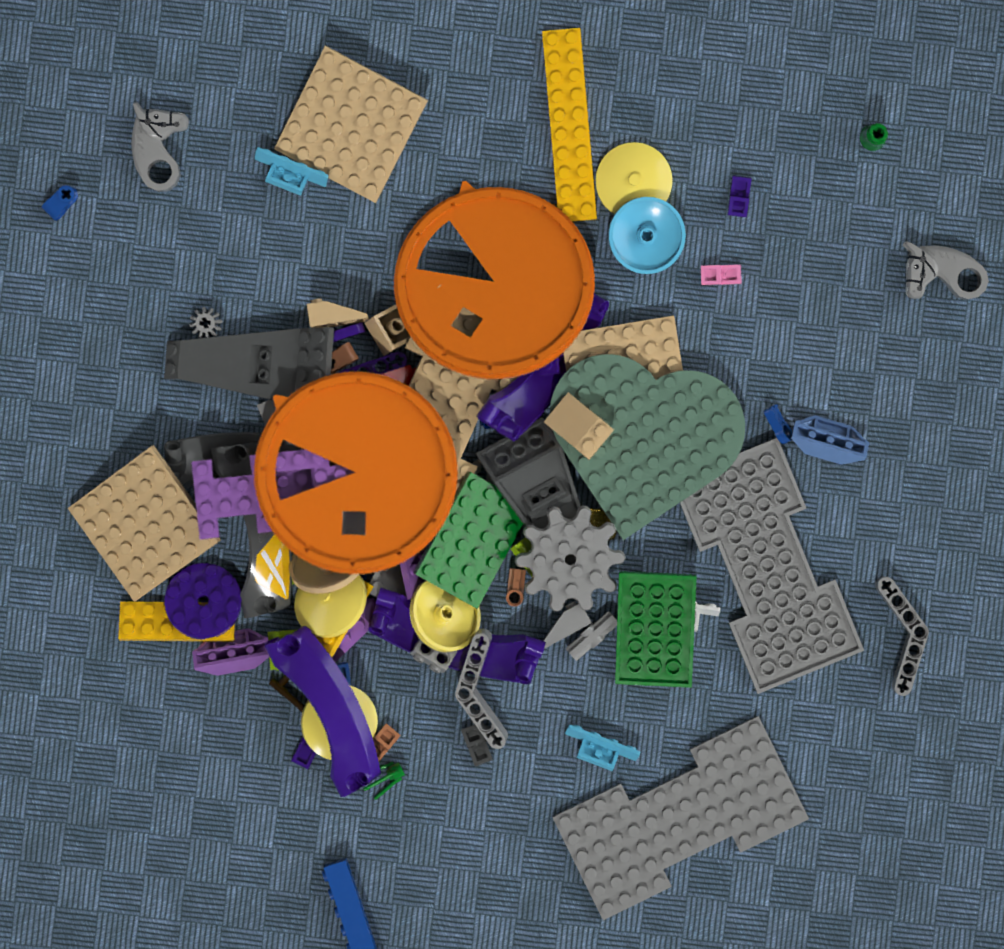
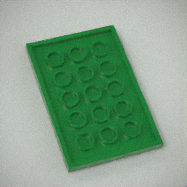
(470, 542)
(655, 629)

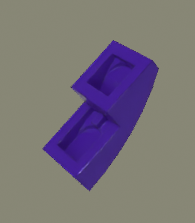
(739, 196)

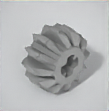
(209, 317)

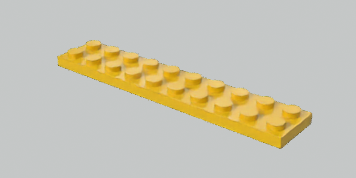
(569, 123)

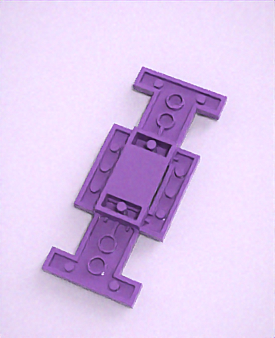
(238, 495)

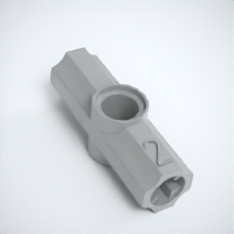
(592, 636)

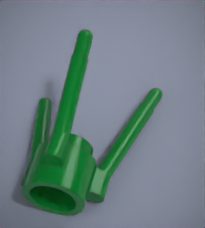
(394, 772)

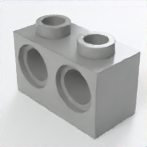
(431, 657)

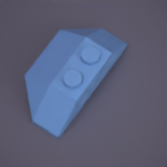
(829, 440)

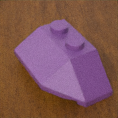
(357, 630)
(231, 657)

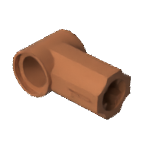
(516, 584)

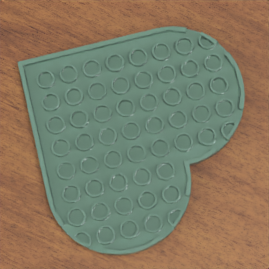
(665, 439)

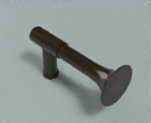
(279, 687)

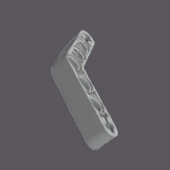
(910, 640)
(475, 697)

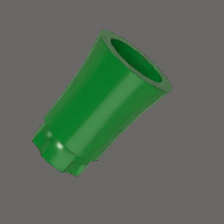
(869, 141)

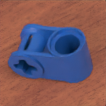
(57, 204)

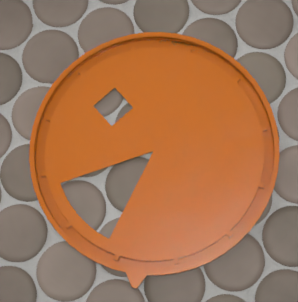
(537, 293)
(399, 462)

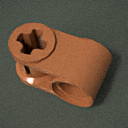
(343, 357)

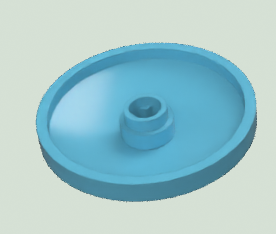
(646, 235)

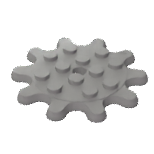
(567, 537)

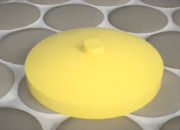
(632, 173)
(331, 612)
(442, 619)
(315, 733)

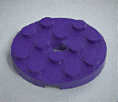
(198, 582)

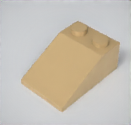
(332, 315)
(388, 330)
(578, 425)

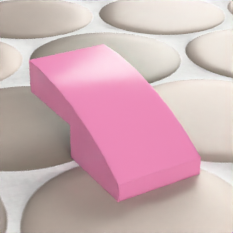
(721, 274)

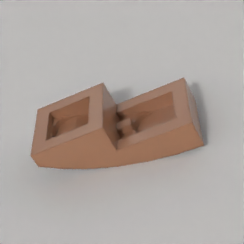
(384, 740)

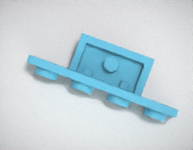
(288, 173)
(600, 750)

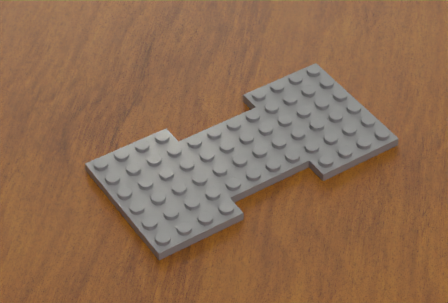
(788, 618)
(731, 792)

